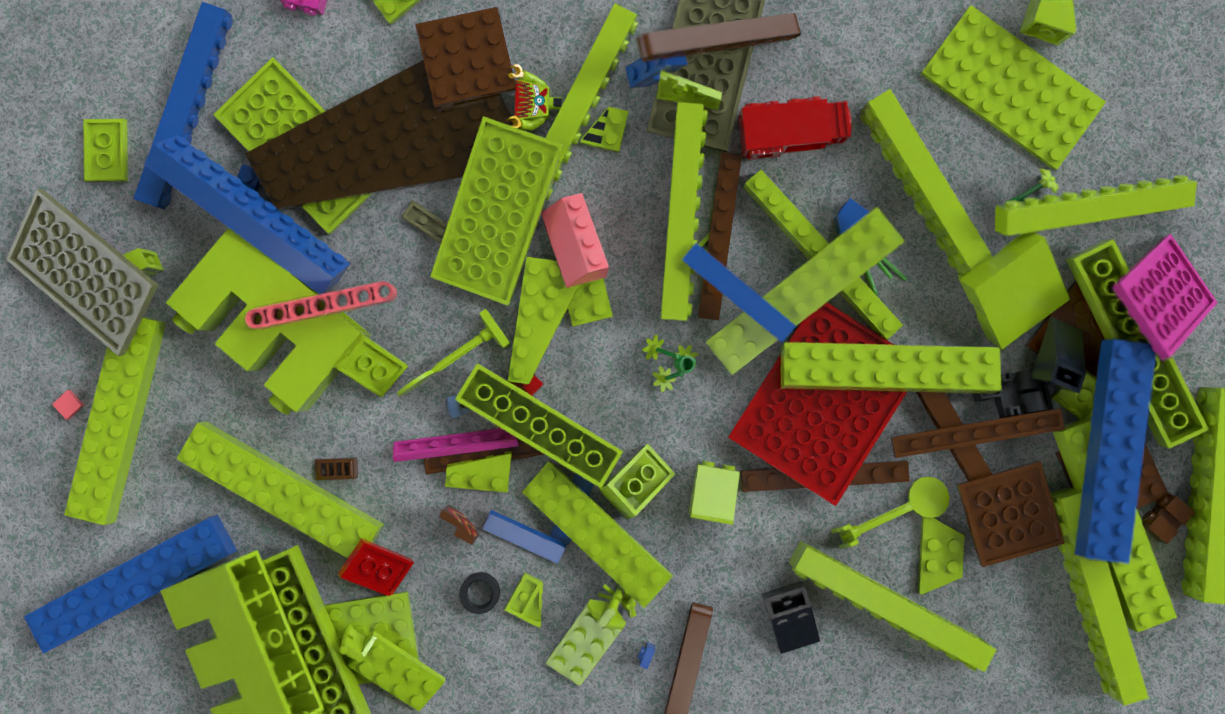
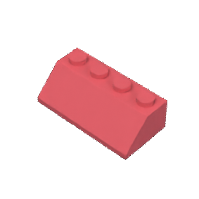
(575, 241)

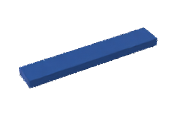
(738, 292)

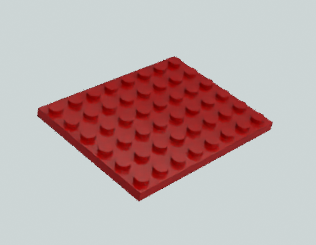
(817, 433)

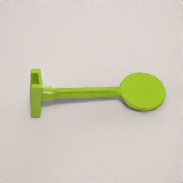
(491, 331)
(926, 498)

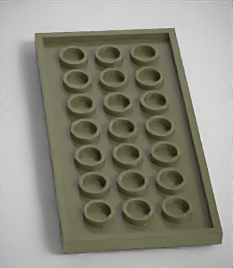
(717, 70)
(81, 272)

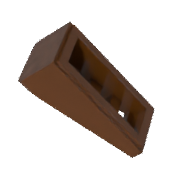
(352, 466)

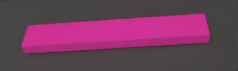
(453, 444)

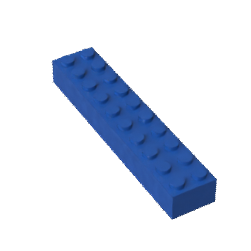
(247, 213)
(1115, 451)
(130, 583)

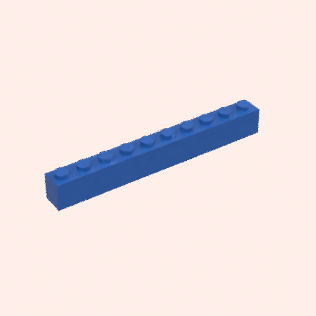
(187, 94)

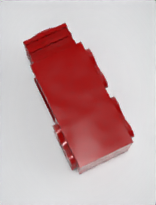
(792, 126)

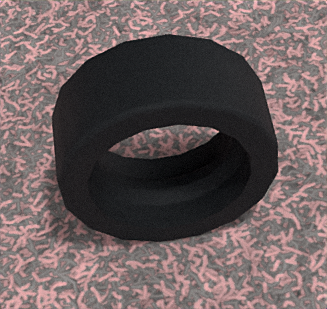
(463, 594)

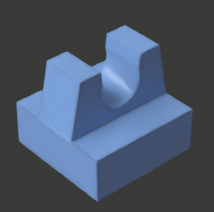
(454, 407)

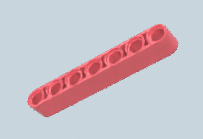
(311, 305)

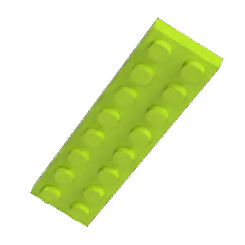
(597, 534)

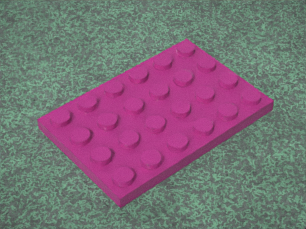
(1165, 296)

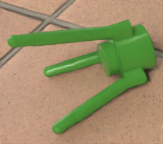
(885, 271)

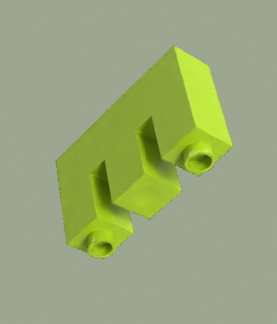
(241, 271)
(249, 639)

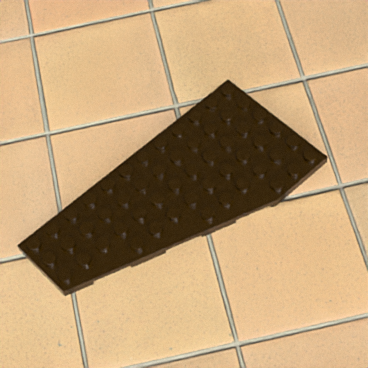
(374, 143)

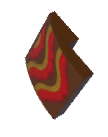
(465, 529)

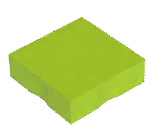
(1015, 289)

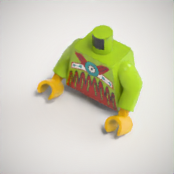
(531, 100)

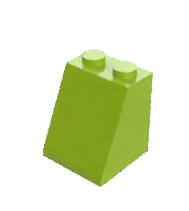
(1049, 20)
(714, 493)

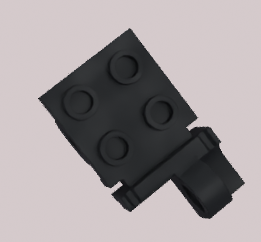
(1019, 395)

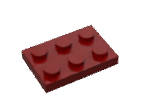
(375, 567)

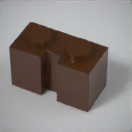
(1166, 518)

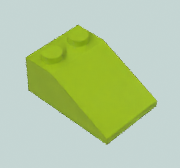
(637, 482)

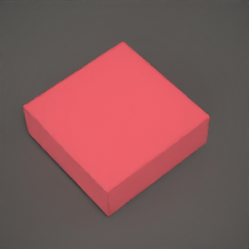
(68, 404)

